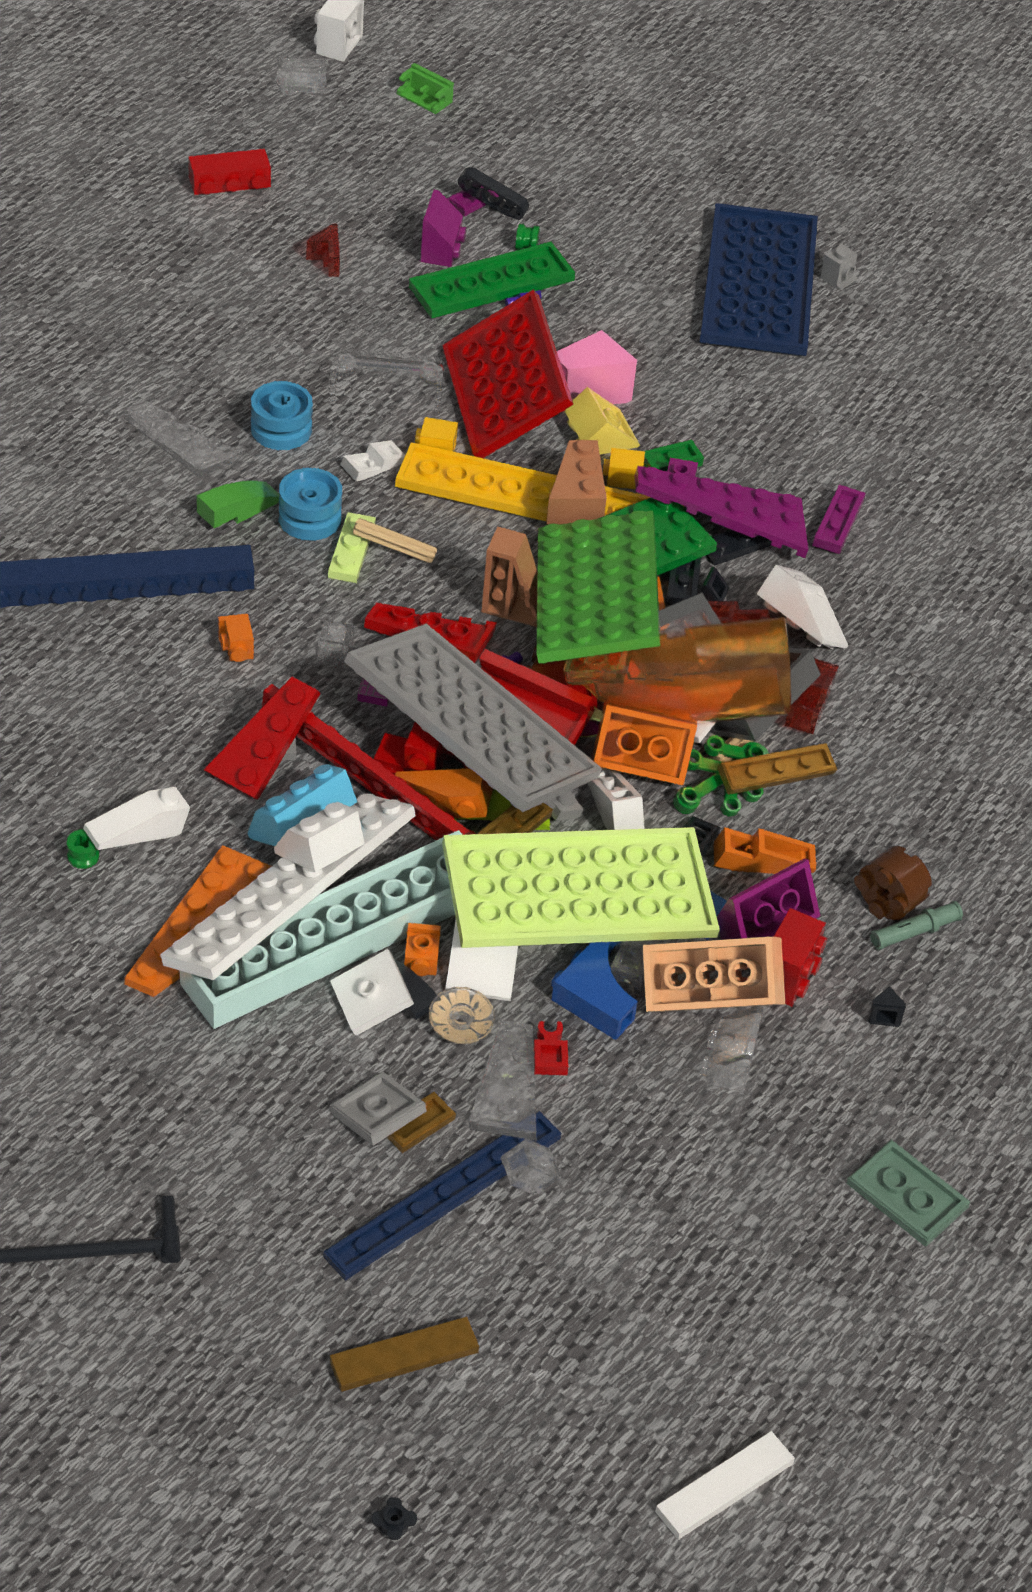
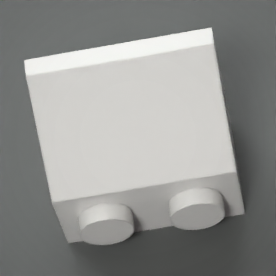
(338, 28)
(322, 837)

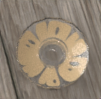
(461, 1004)

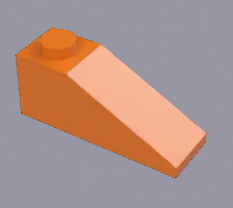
(452, 790)

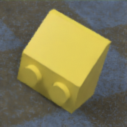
(600, 420)

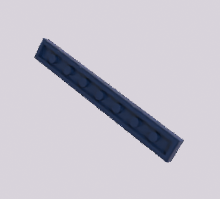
(429, 1203)

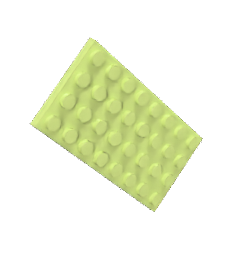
(579, 887)

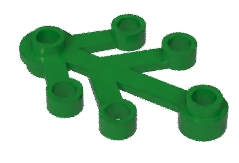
(687, 806)

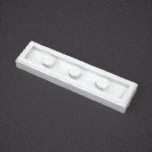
(724, 1485)

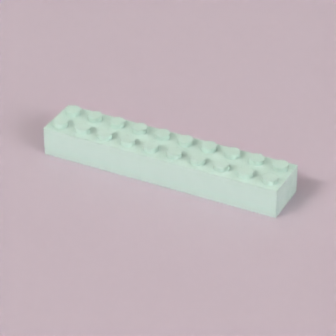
(330, 934)

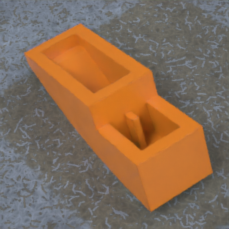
(760, 852)

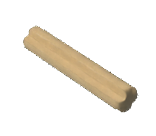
(394, 540)

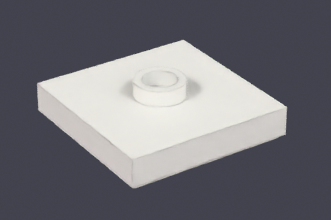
(372, 992)

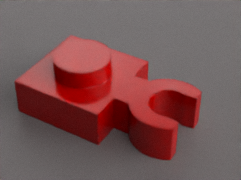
(550, 1051)

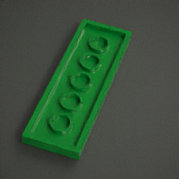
(491, 279)

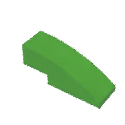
(235, 502)

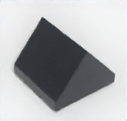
(714, 586)
(887, 1009)

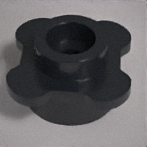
(394, 1529)

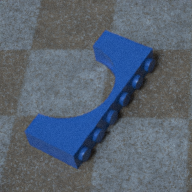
(592, 991)

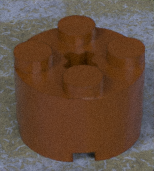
(893, 883)

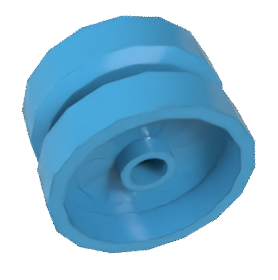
(281, 415)
(310, 504)

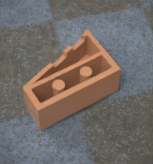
(578, 485)
(510, 578)

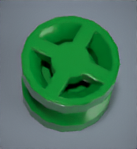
(526, 236)
(81, 850)

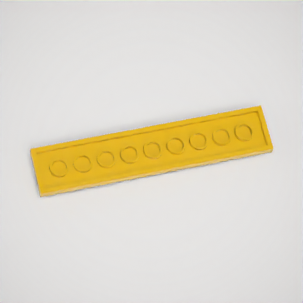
(488, 482)

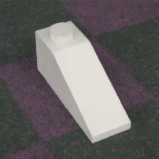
(617, 801)
(144, 818)

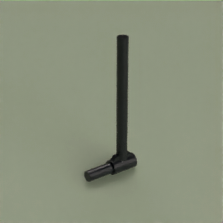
(164, 1244)

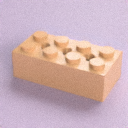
(700, 958)

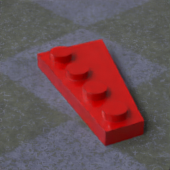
(462, 634)
(262, 743)

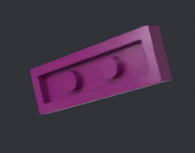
(839, 519)

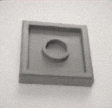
(378, 1108)

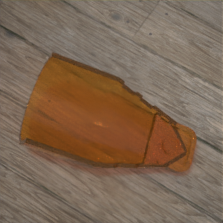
(699, 675)

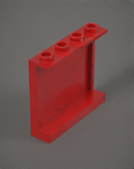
(554, 702)

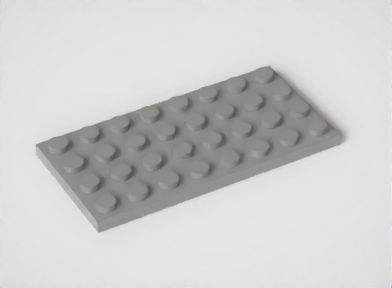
(473, 716)

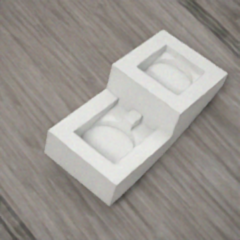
(377, 459)

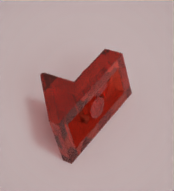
(325, 247)

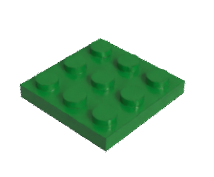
(676, 534)

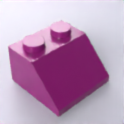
(441, 232)

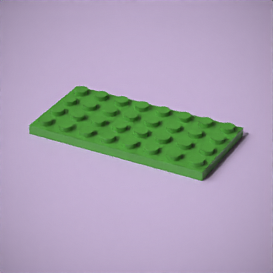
(597, 587)

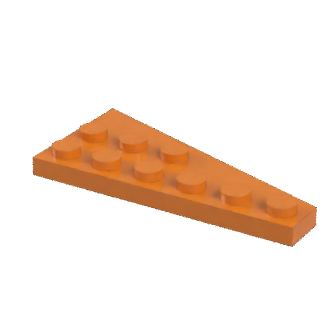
(216, 885)

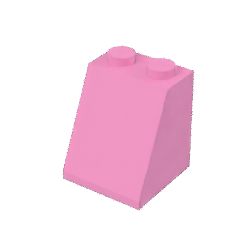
(601, 366)

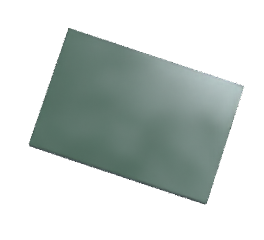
(908, 1192)

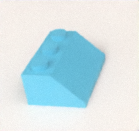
(302, 800)

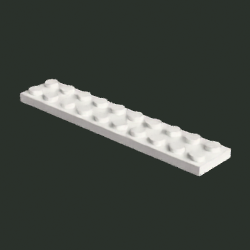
(276, 897)

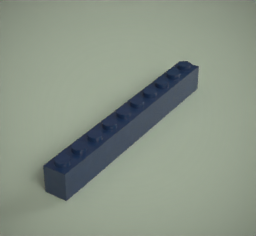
(126, 575)

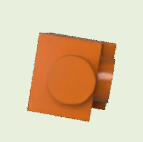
(236, 637)
(422, 948)

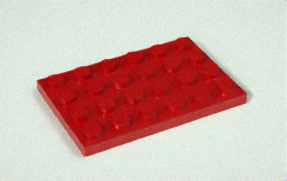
(507, 375)

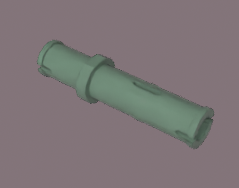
(928, 920)

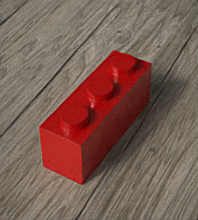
(229, 171)

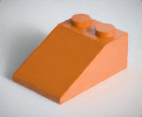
(644, 744)

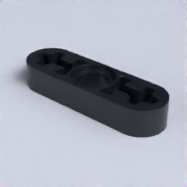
(471, 183)

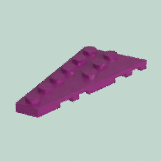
(731, 505)

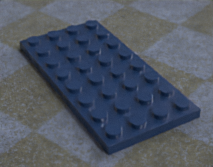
(759, 279)

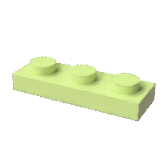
(349, 551)

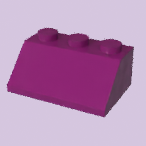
(764, 905)

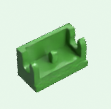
(426, 88)

